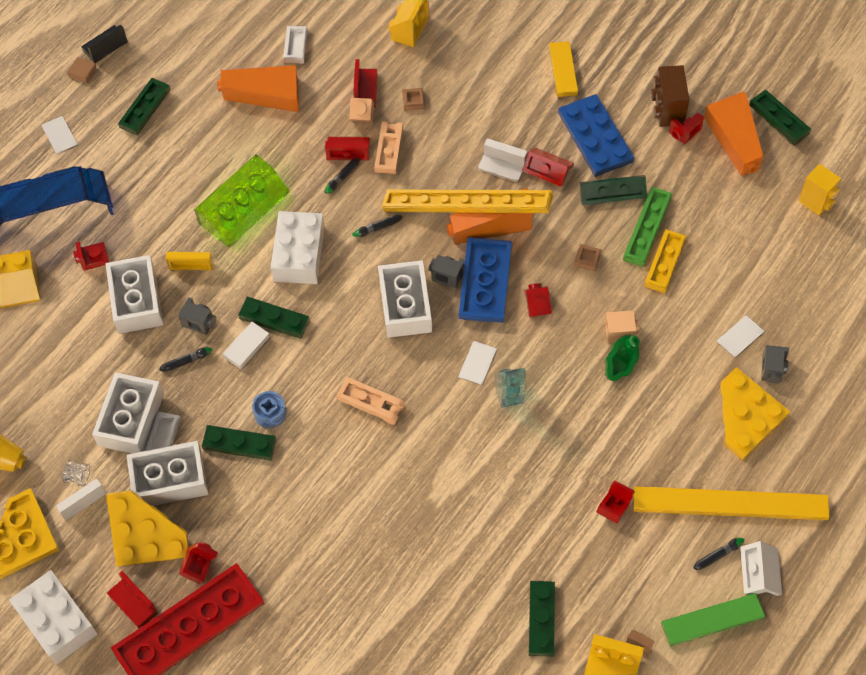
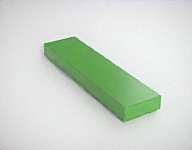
(647, 226)
(712, 619)

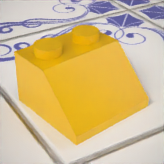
(409, 21)
(18, 279)

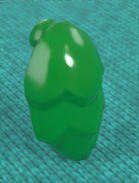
(622, 357)

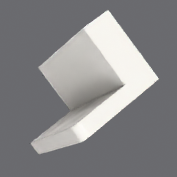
(502, 160)
(761, 569)

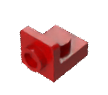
(687, 130)
(91, 256)

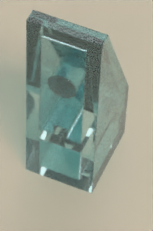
(510, 386)

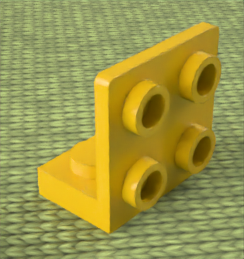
(613, 657)

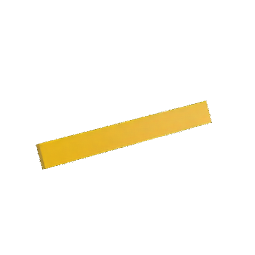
(468, 201)
(731, 503)

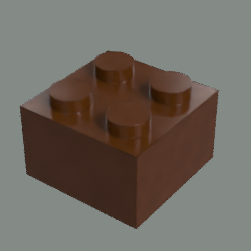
(670, 95)

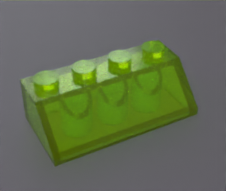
(241, 201)

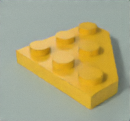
(748, 413)
(142, 531)
(24, 534)

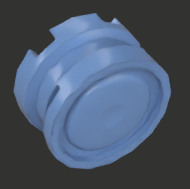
(269, 409)

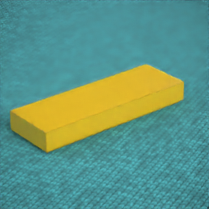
(563, 69)
(665, 261)

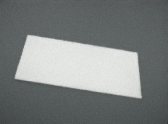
(59, 134)
(740, 336)
(477, 362)

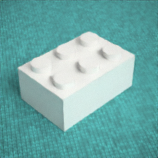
(297, 247)
(134, 294)
(405, 299)
(128, 413)
(168, 473)
(53, 617)

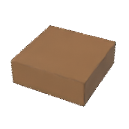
(82, 69)
(413, 99)
(587, 257)
(640, 640)

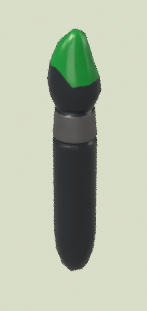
(332, 185)
(363, 231)
(188, 358)
(732, 545)

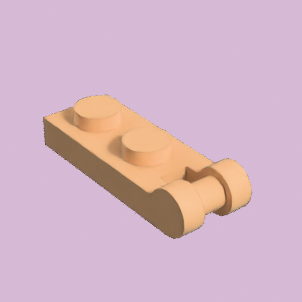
(388, 147)
(370, 400)

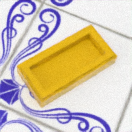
(189, 261)

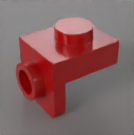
(537, 300)
(616, 502)
(197, 562)

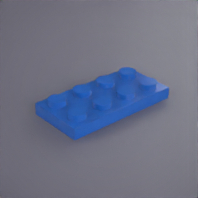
(595, 135)
(485, 280)

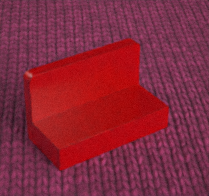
(365, 82)
(347, 148)
(547, 166)
(132, 601)

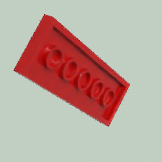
(188, 624)

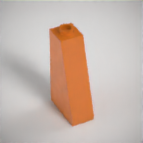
(262, 86)
(736, 132)
(486, 225)

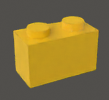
(820, 190)

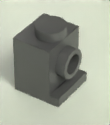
(446, 270)
(197, 317)
(774, 363)

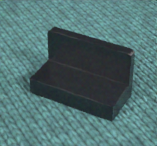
(105, 43)

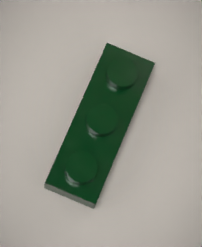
(144, 106)
(780, 117)
(613, 190)
(274, 317)
(239, 442)
(541, 618)

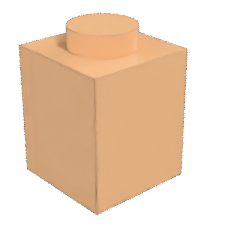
(361, 110)
(620, 324)

